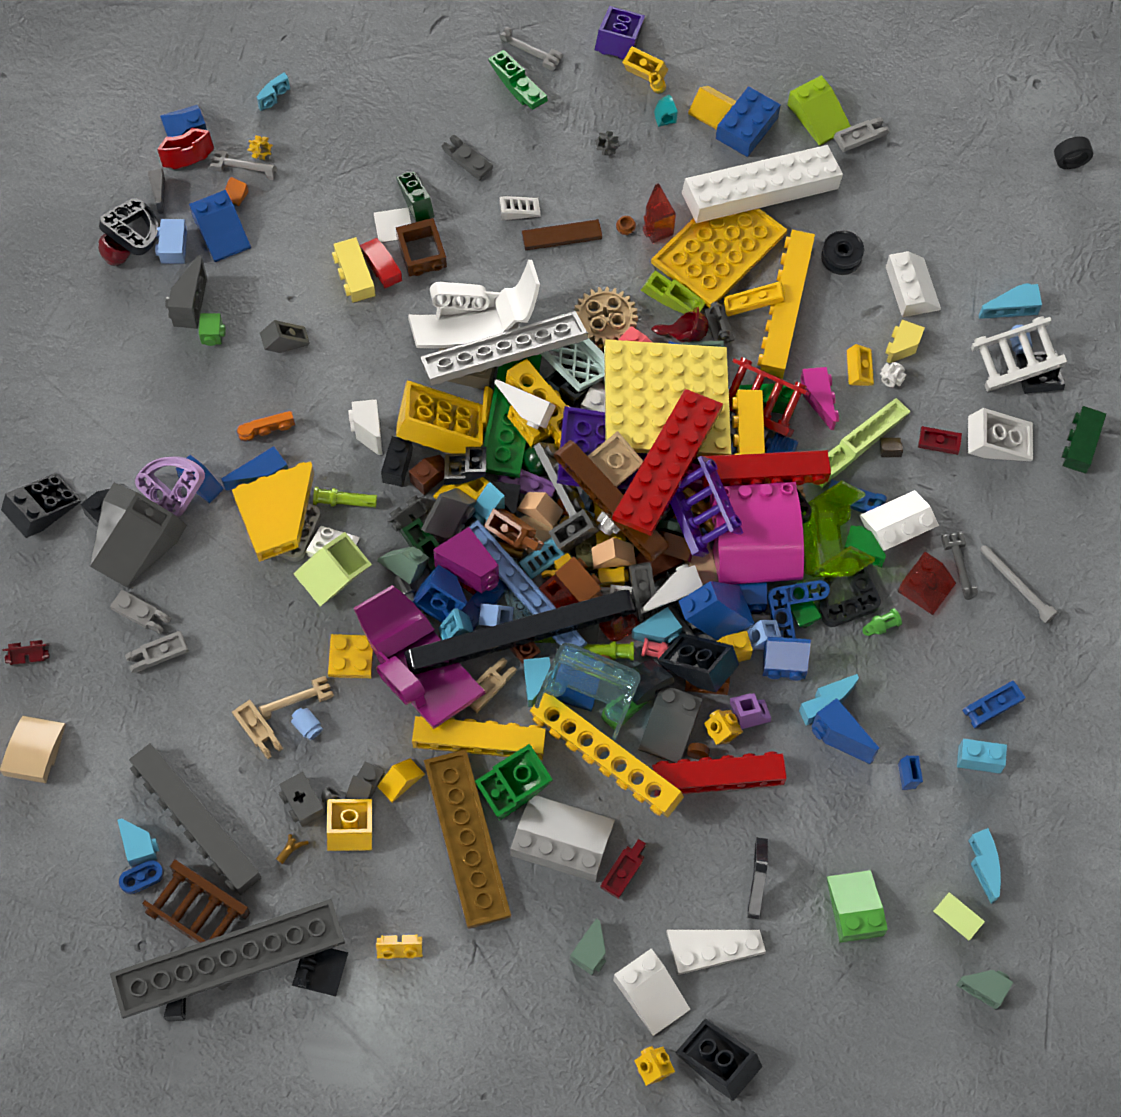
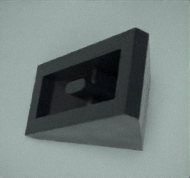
(512, 495)

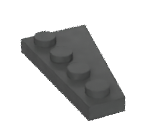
(568, 494)

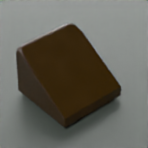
(891, 447)

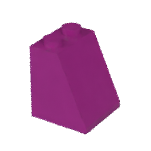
(468, 560)

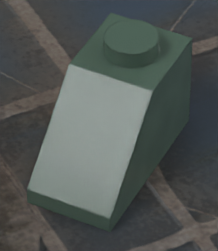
(406, 563)
(590, 950)
(987, 986)

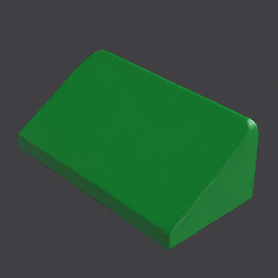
(806, 612)

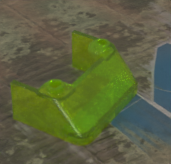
(822, 534)

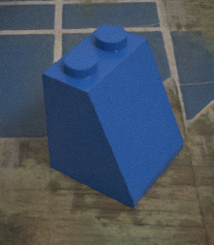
(717, 609)

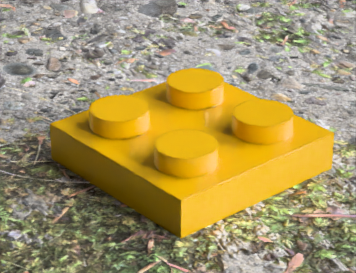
(350, 656)

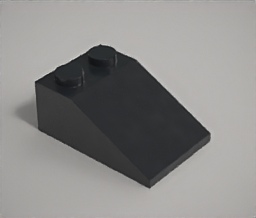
(700, 661)
(720, 1059)

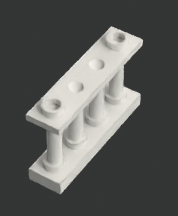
(1033, 367)

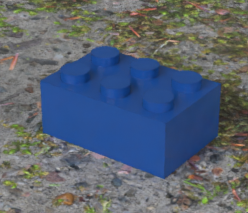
(748, 121)

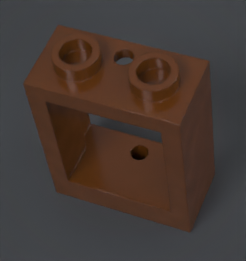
(418, 231)

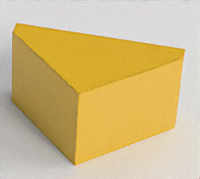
(400, 779)

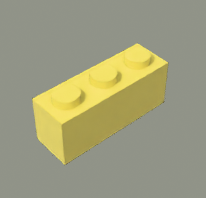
(353, 270)

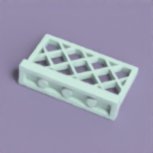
(592, 358)

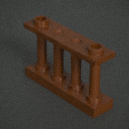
(198, 886)

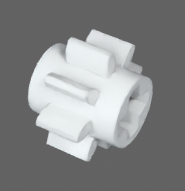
(893, 374)
(607, 525)

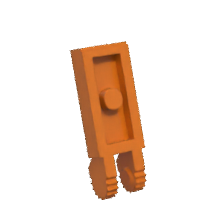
(265, 425)

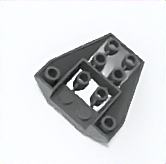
(132, 534)

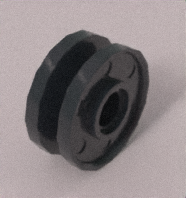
(842, 242)

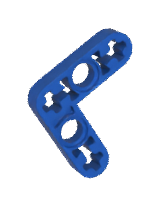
(788, 599)

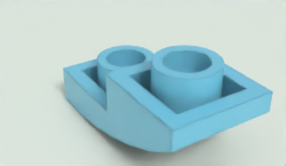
(268, 94)

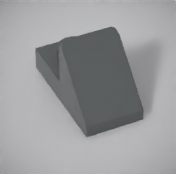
(365, 782)

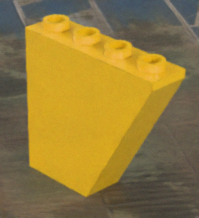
(275, 509)

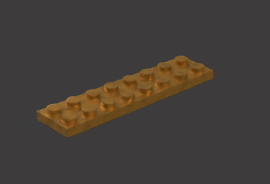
(467, 839)

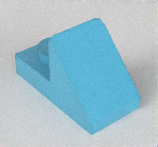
(455, 624)

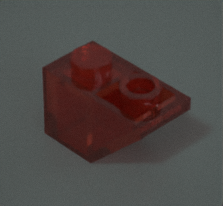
(557, 592)

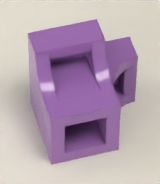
(750, 710)

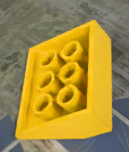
(439, 419)

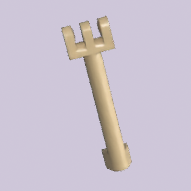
(317, 690)

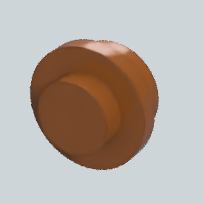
(625, 225)

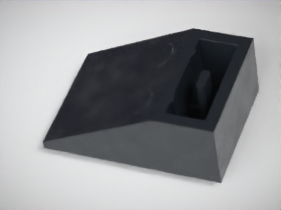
(39, 504)

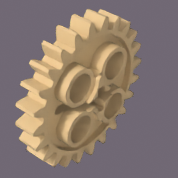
(605, 315)

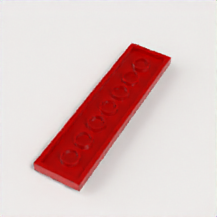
(667, 462)

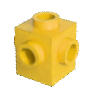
(723, 726)
(654, 1065)

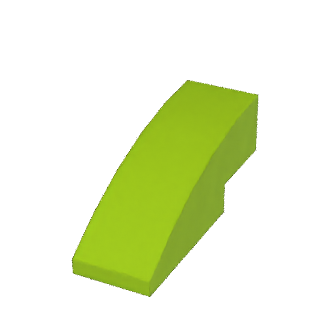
(671, 293)

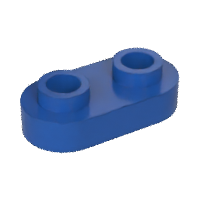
(141, 876)

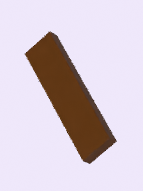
(562, 234)

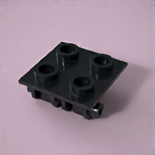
(321, 971)

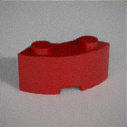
(185, 149)

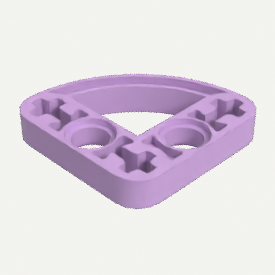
(171, 497)

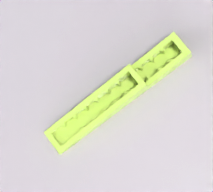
(865, 436)

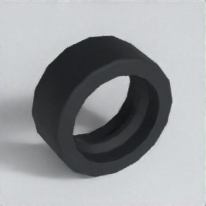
(1073, 152)

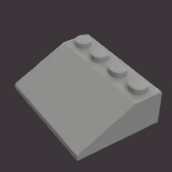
(562, 838)

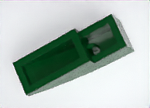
(421, 540)

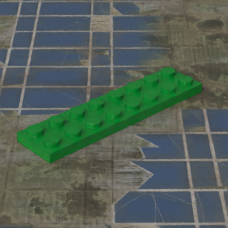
(502, 438)

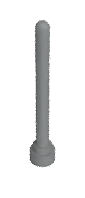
(1046, 612)

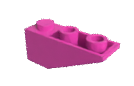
(821, 397)

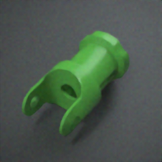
(879, 625)

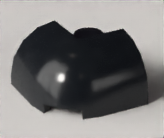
(566, 390)

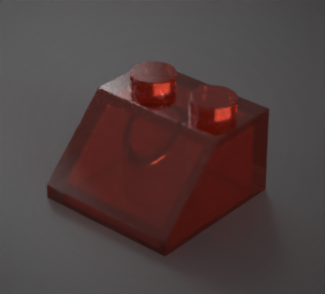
(658, 216)
(927, 583)

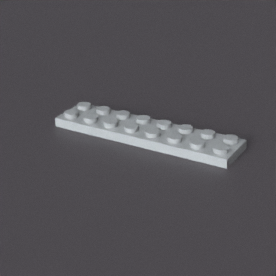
(503, 348)

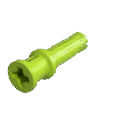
(334, 497)
(613, 650)

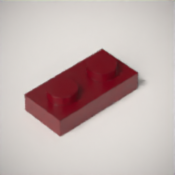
(939, 440)

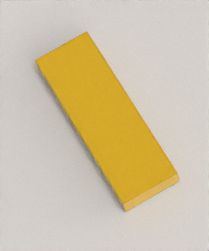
(754, 298)

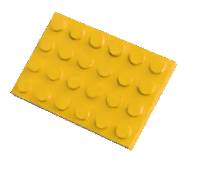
(718, 252)

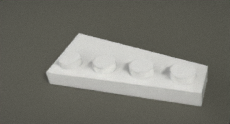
(709, 948)

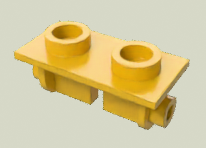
(389, 948)

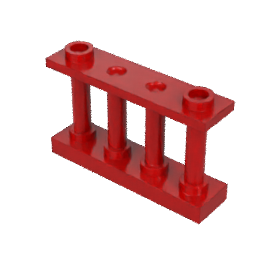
(782, 425)

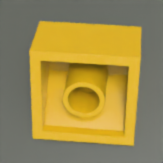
(349, 824)

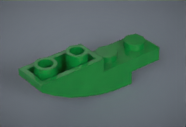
(516, 81)

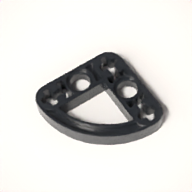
(133, 242)
(861, 598)

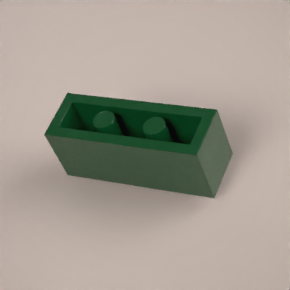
(1083, 439)

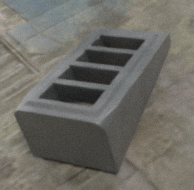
(157, 183)

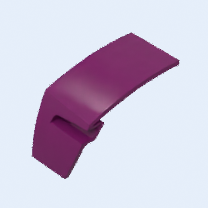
(397, 625)

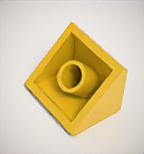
(710, 106)

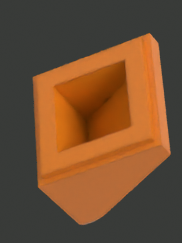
(236, 190)

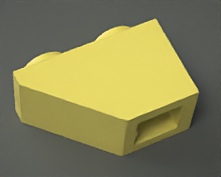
(906, 341)

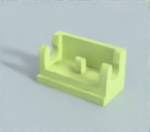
(959, 916)

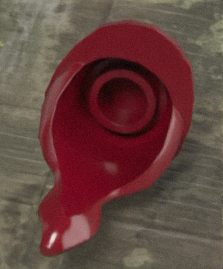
(688, 328)

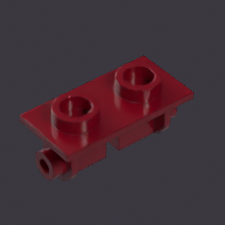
(17, 653)

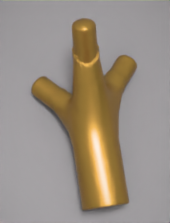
(290, 847)

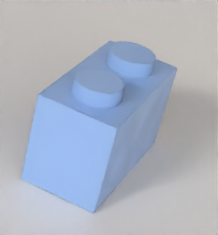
(172, 241)

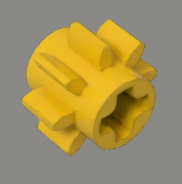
(264, 149)

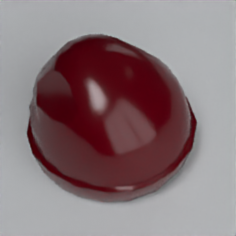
(111, 251)

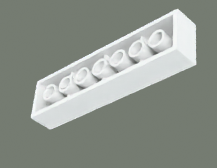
(761, 183)

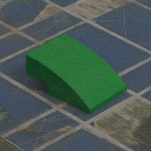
(514, 781)

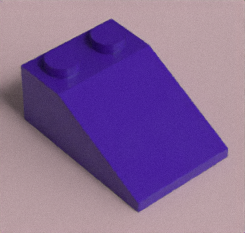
(618, 32)

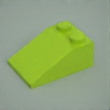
(818, 109)

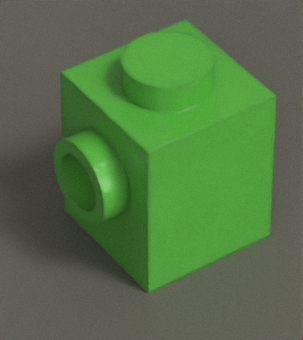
(211, 329)

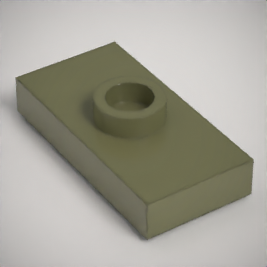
(585, 553)

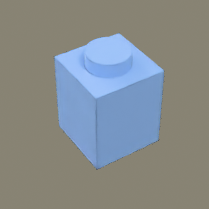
(495, 614)

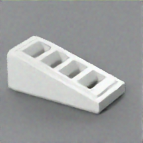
(509, 214)

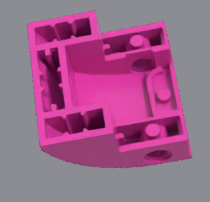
(771, 536)

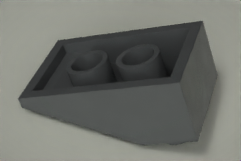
(187, 296)
(670, 724)

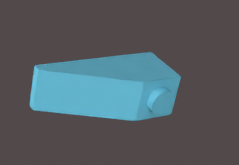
(1019, 301)

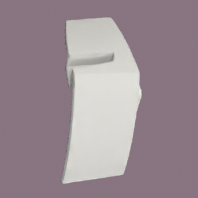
(475, 312)

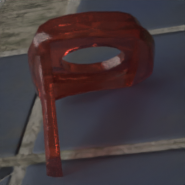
(618, 632)

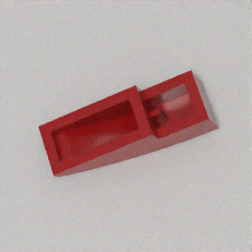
(381, 263)

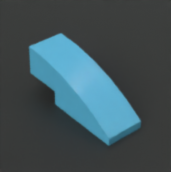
(825, 695)
(986, 863)

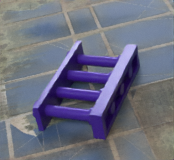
(689, 523)

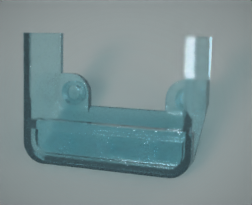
(594, 677)

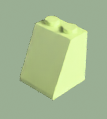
(332, 568)

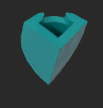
(665, 111)

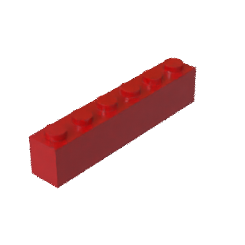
(772, 468)
(723, 773)

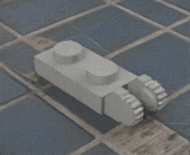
(860, 134)
(138, 611)
(158, 651)

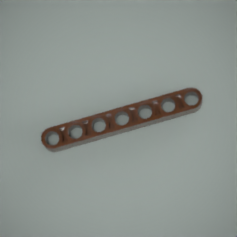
(606, 496)

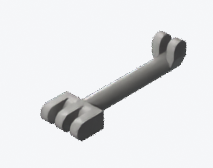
(550, 59)
(221, 160)

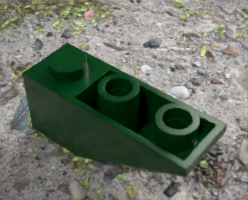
(415, 196)

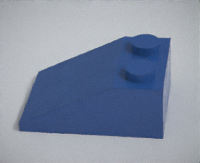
(219, 225)
(843, 732)

